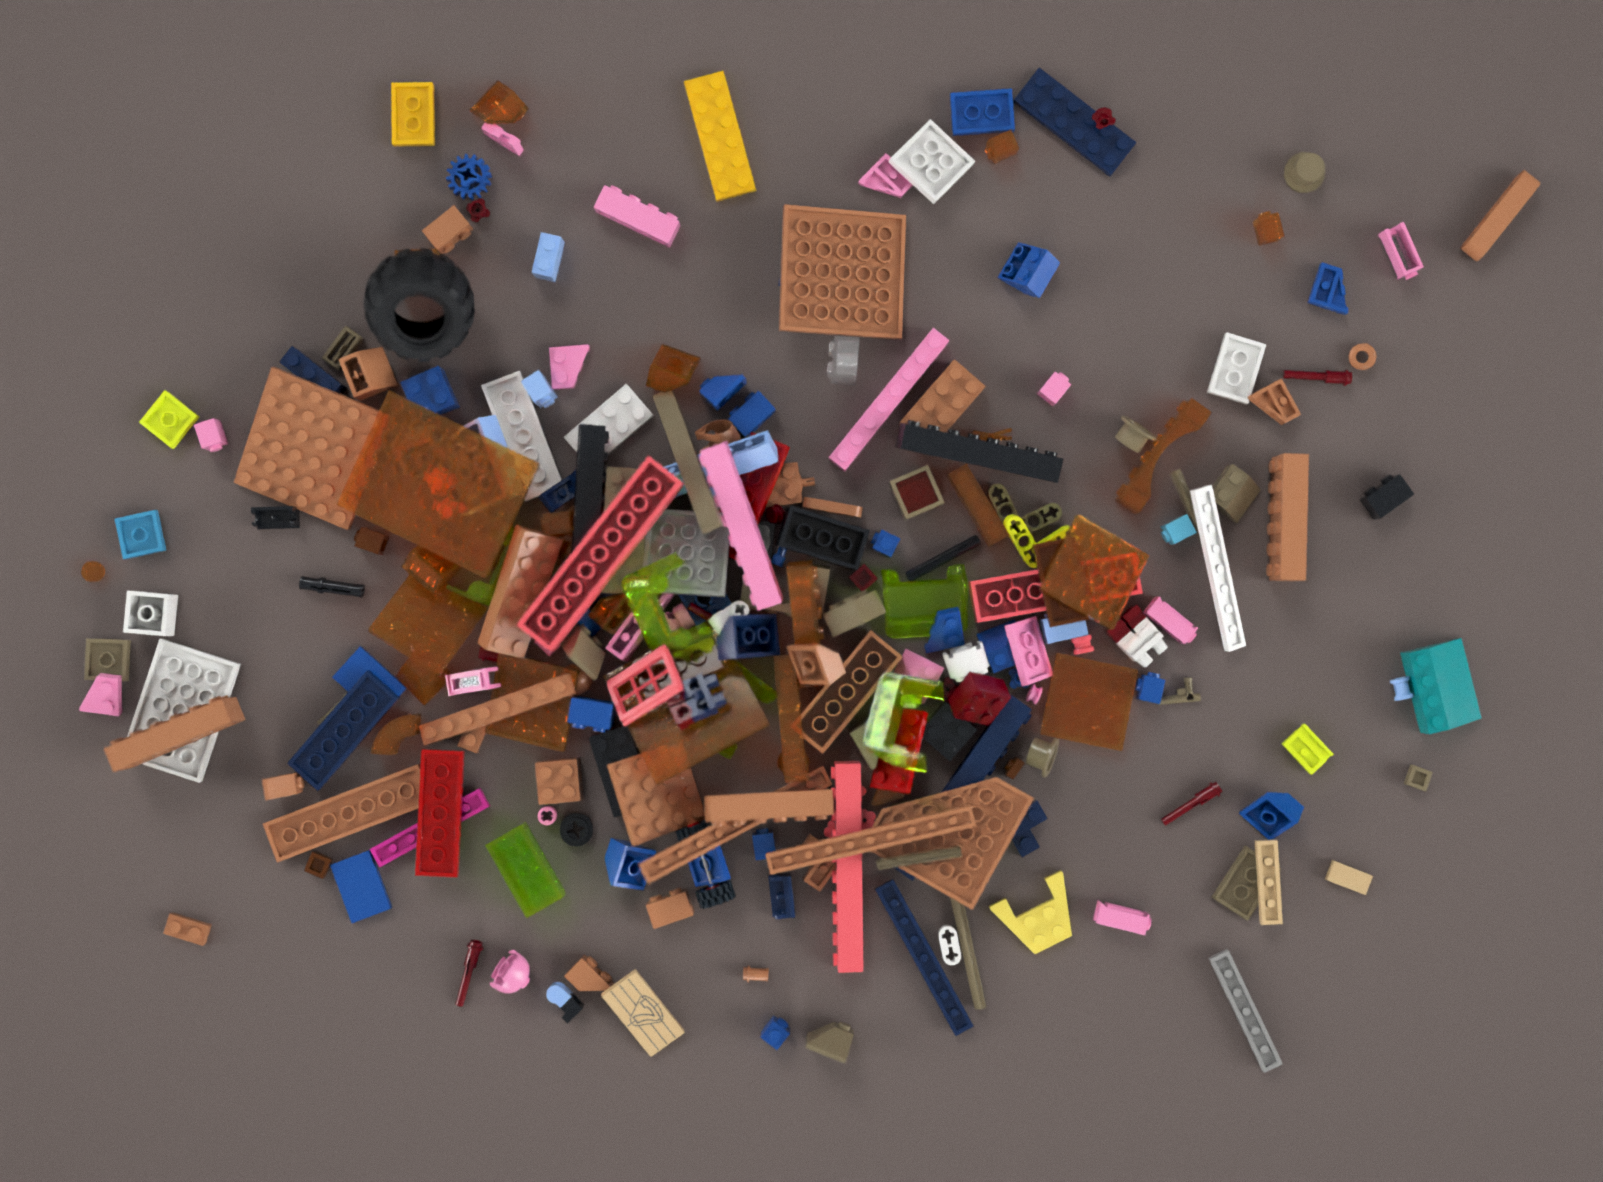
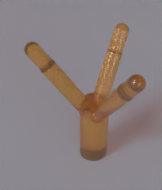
(995, 435)

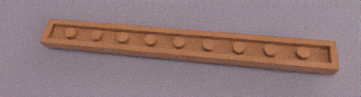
(716, 835)
(870, 839)

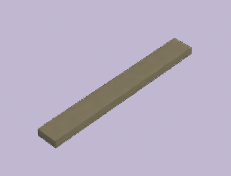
(688, 461)

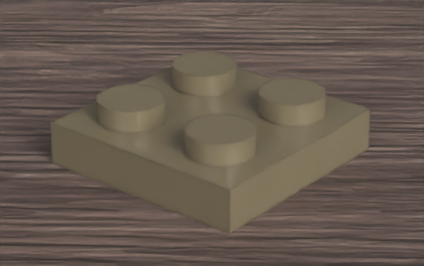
(107, 657)

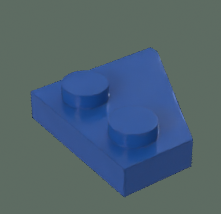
(1329, 289)
(946, 631)

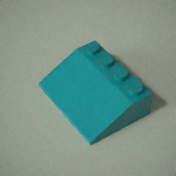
(1441, 686)

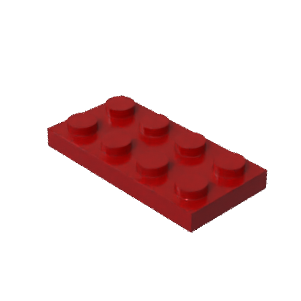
(909, 736)

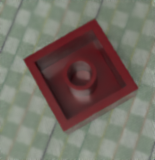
(979, 698)

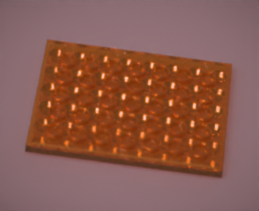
(438, 484)

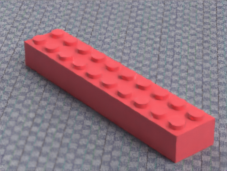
(600, 554)

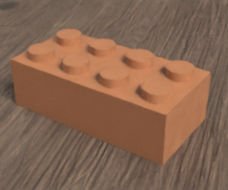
(946, 398)

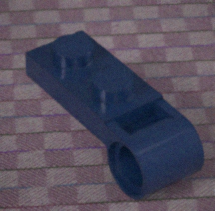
(559, 493)

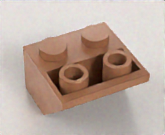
(368, 372)

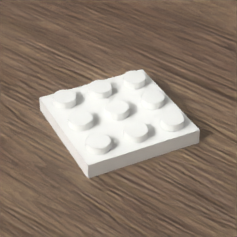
(931, 161)

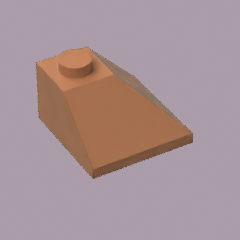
(815, 664)

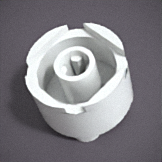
(965, 660)

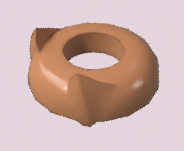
(1371, 356)

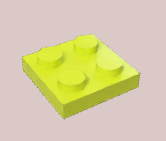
(169, 419)

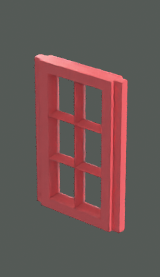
(656, 699)

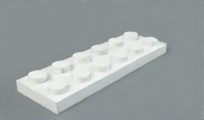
(522, 428)

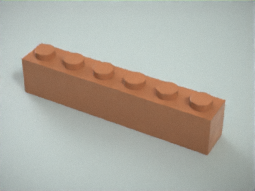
(768, 805)

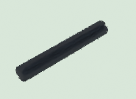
(943, 558)

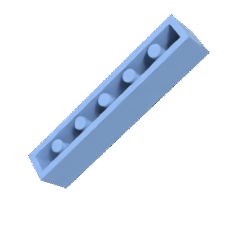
(747, 454)

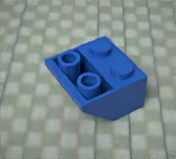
(1029, 269)

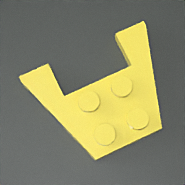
(1043, 924)

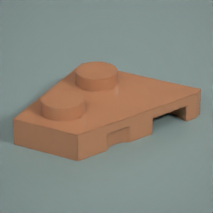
(1276, 402)

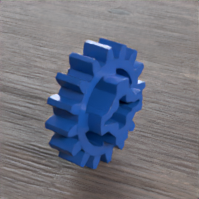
(476, 180)

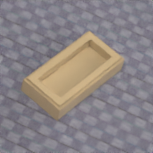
(1348, 877)

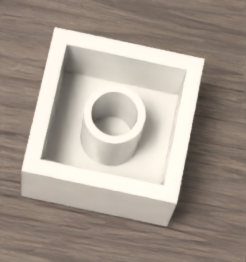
(150, 613)

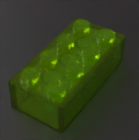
(526, 869)

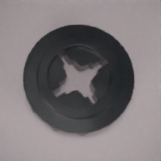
(572, 838)

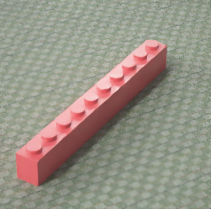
(848, 870)

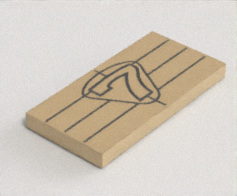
(642, 1012)

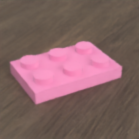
(1028, 650)

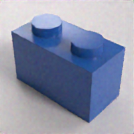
(751, 414)

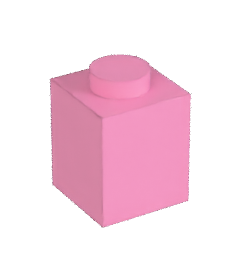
(1054, 388)
(211, 435)

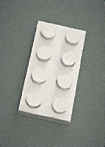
(620, 414)

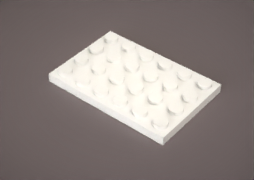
(176, 682)

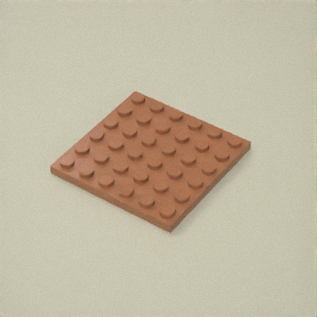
(842, 272)
(304, 446)

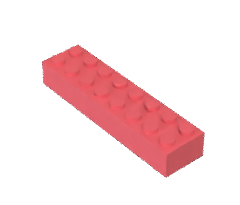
(1011, 596)

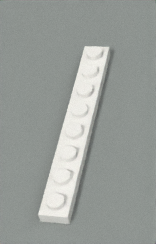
(1218, 568)

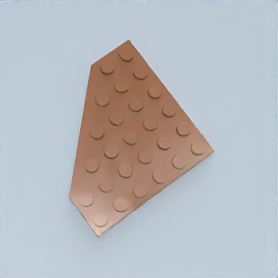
(997, 814)

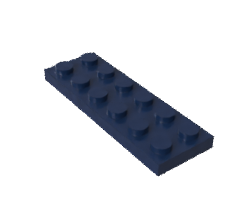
(1072, 122)
(343, 730)

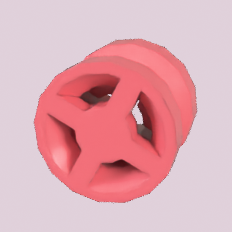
(1082, 644)

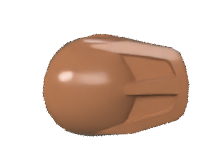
(723, 430)

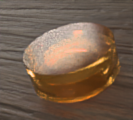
(93, 571)

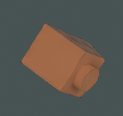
(282, 785)

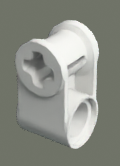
(718, 620)

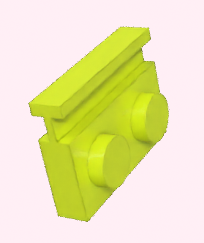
(1307, 749)

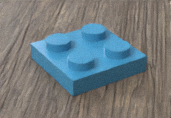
(140, 534)

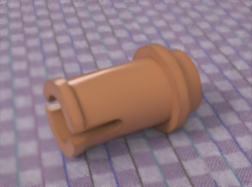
(756, 974)

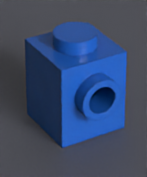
(884, 543)
(1150, 687)
(775, 1032)

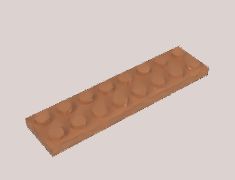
(344, 814)

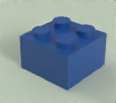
(431, 391)
(591, 712)

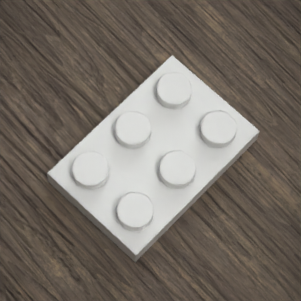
(1236, 368)

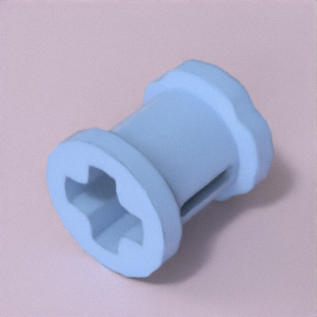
(1401, 688)

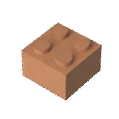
(559, 781)

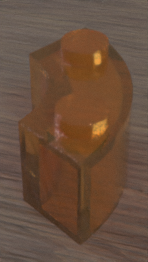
(394, 732)

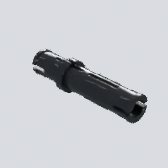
(322, 585)

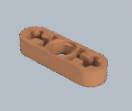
(832, 507)

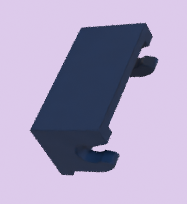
(781, 896)

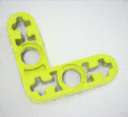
(1015, 536)

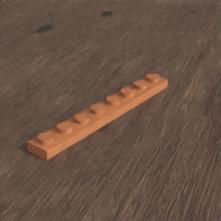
(497, 709)

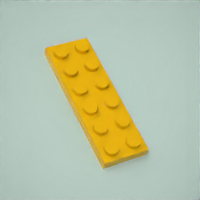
(719, 136)

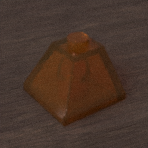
(499, 106)
(671, 369)
(421, 681)

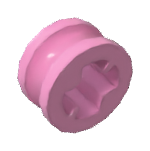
(1034, 694)
(548, 821)

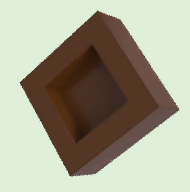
(1013, 767)
(318, 864)

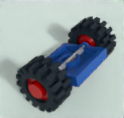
(708, 870)

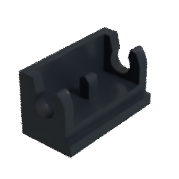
(276, 517)

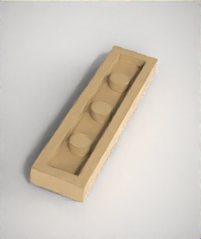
(1268, 882)

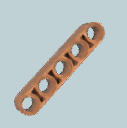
(1500, 215)

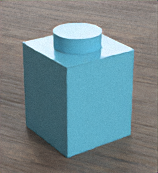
(1177, 530)

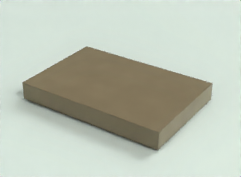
(1239, 886)

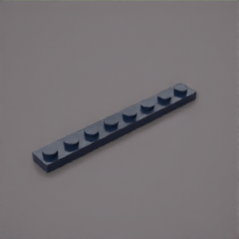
(924, 957)

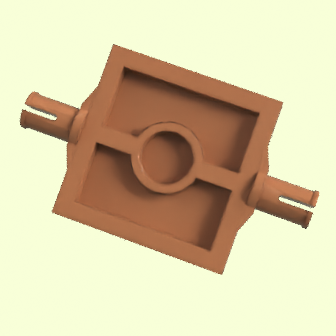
(789, 486)

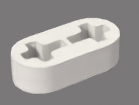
(954, 944)

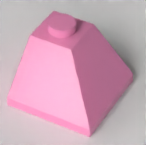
(918, 666)

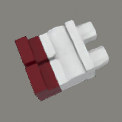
(1138, 637)

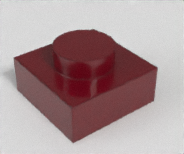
(863, 578)

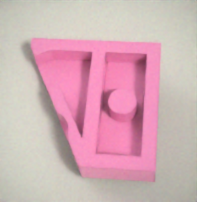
(503, 138)
(885, 179)
(566, 364)
(104, 696)

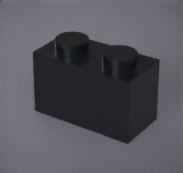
(1387, 496)

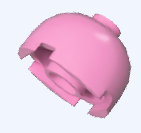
(511, 973)

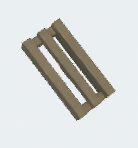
(335, 344)

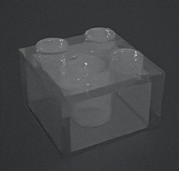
(844, 360)

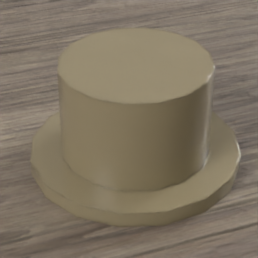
(1304, 172)
(1133, 434)
(1042, 755)

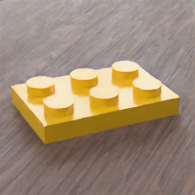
(413, 114)

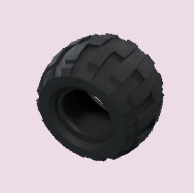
(419, 275)

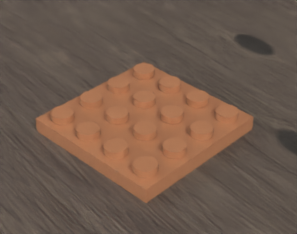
(653, 808)

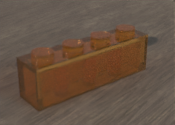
(977, 505)

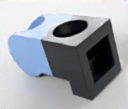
(565, 999)

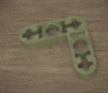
(1009, 503)

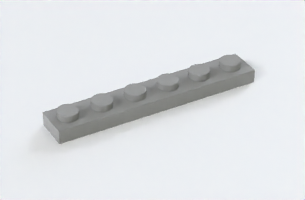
(1245, 1010)

